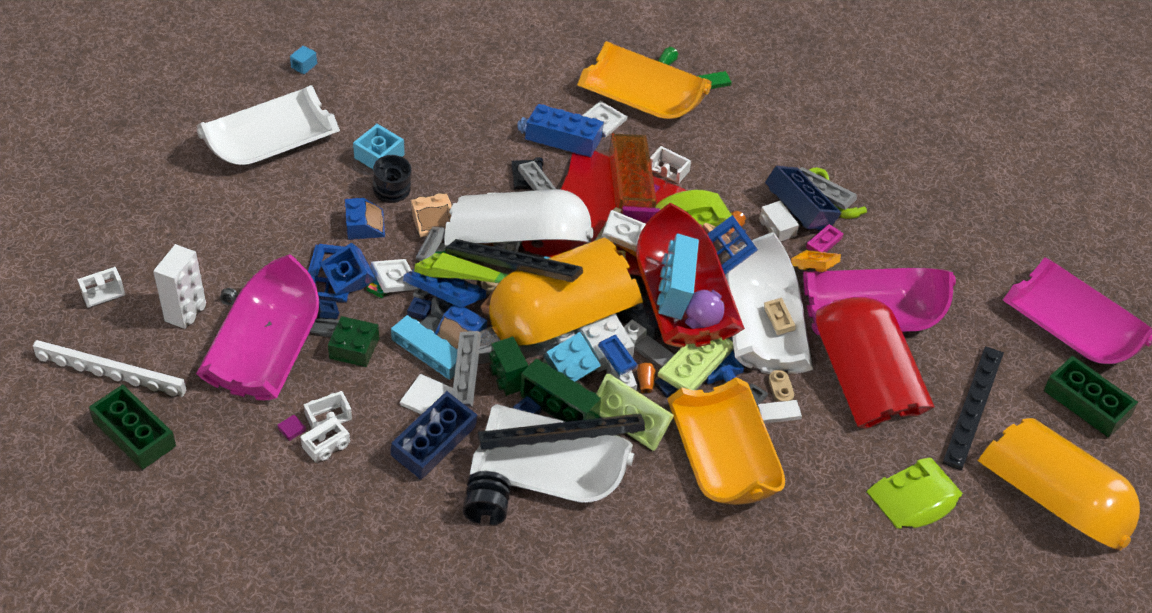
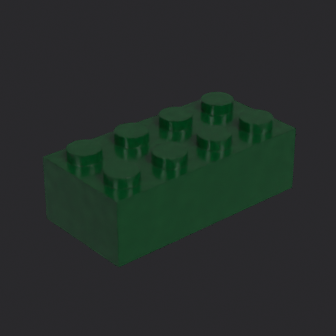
(558, 393)
(1090, 396)
(132, 426)

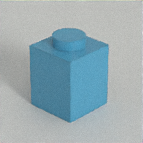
(303, 59)

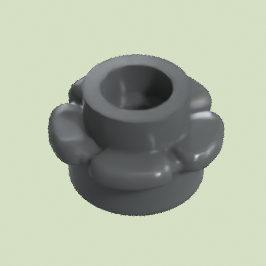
(228, 294)

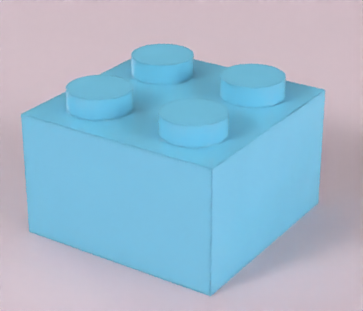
(376, 144)
(572, 358)

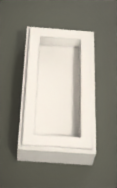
(780, 411)

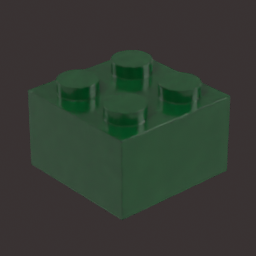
(353, 341)
(507, 365)

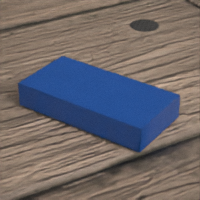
(617, 355)

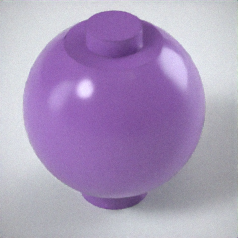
(704, 309)

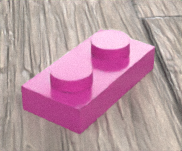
(825, 239)

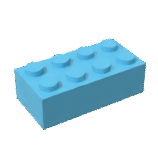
(678, 276)

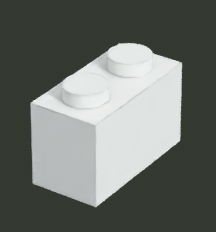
(779, 220)

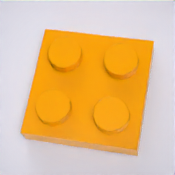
(818, 260)

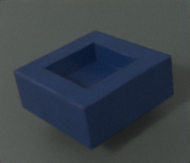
(419, 308)
(328, 309)
(666, 388)
(528, 405)

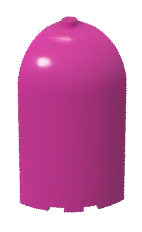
(913, 294)
(1079, 315)
(257, 357)

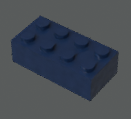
(802, 197)
(433, 435)

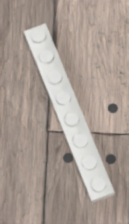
(113, 369)

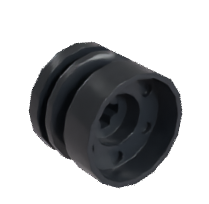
(392, 178)
(487, 495)

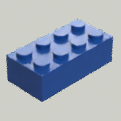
(564, 130)

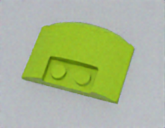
(700, 204)
(916, 495)

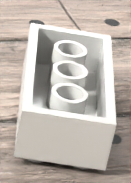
(180, 286)
(601, 330)

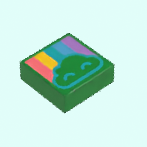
(376, 289)

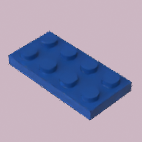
(452, 290)

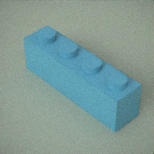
(425, 346)

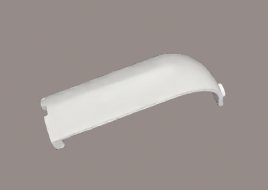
(268, 128)
(519, 217)
(760, 279)
(567, 468)

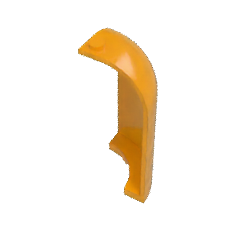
(644, 83)
(544, 307)
(727, 443)
(1066, 481)

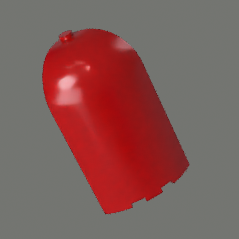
(709, 276)
(872, 360)

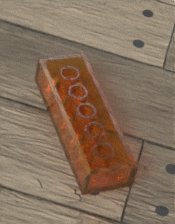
(631, 171)

